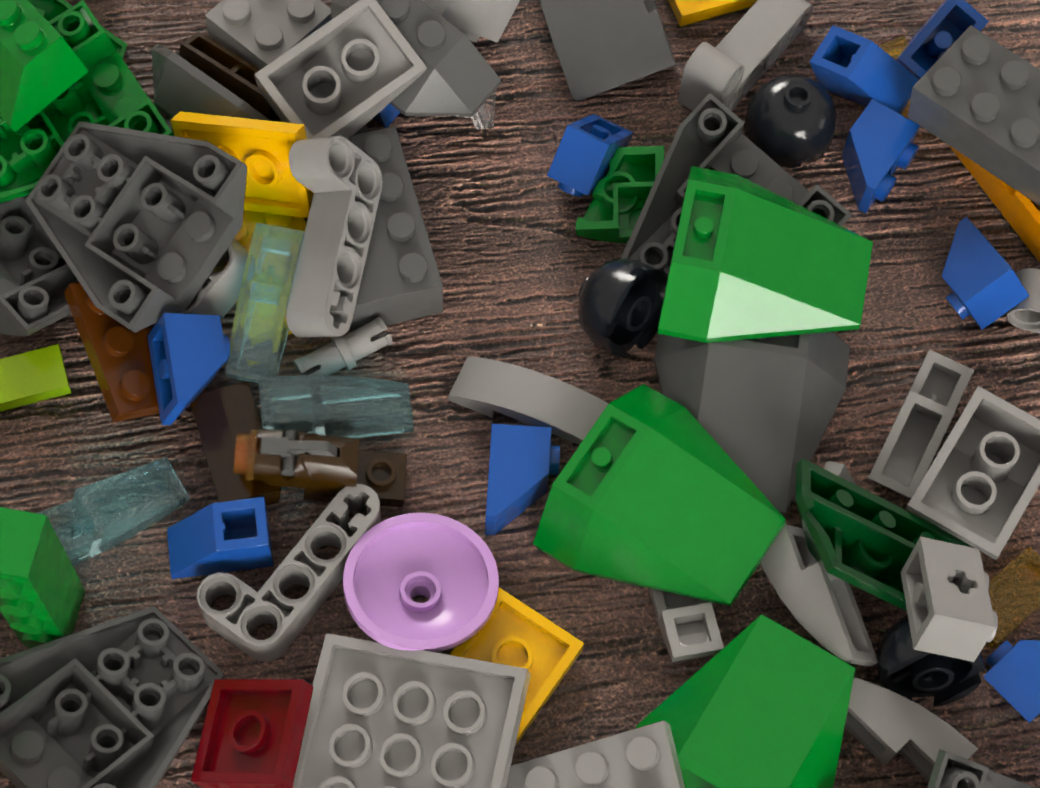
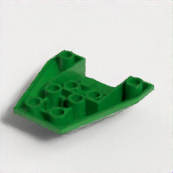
(102, 96)
(759, 266)
(657, 505)
(761, 713)

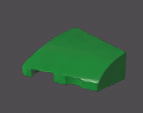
(621, 194)

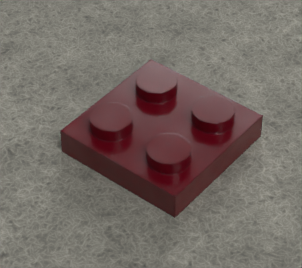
(252, 733)

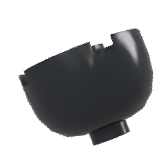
(791, 120)
(621, 305)
(923, 673)

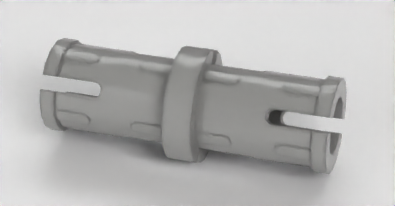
(345, 350)

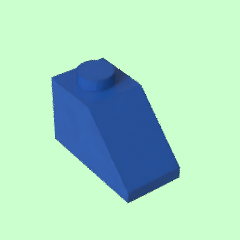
(938, 35)
(586, 154)
(979, 278)
(185, 359)
(517, 471)
(1017, 675)

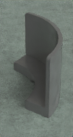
(606, 42)

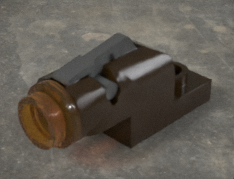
(319, 464)

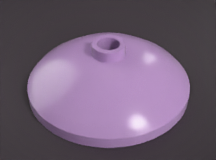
(425, 558)

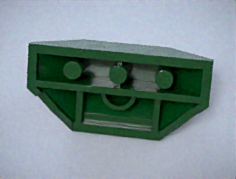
(859, 532)

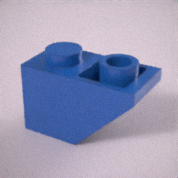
(861, 71)
(874, 151)
(221, 539)

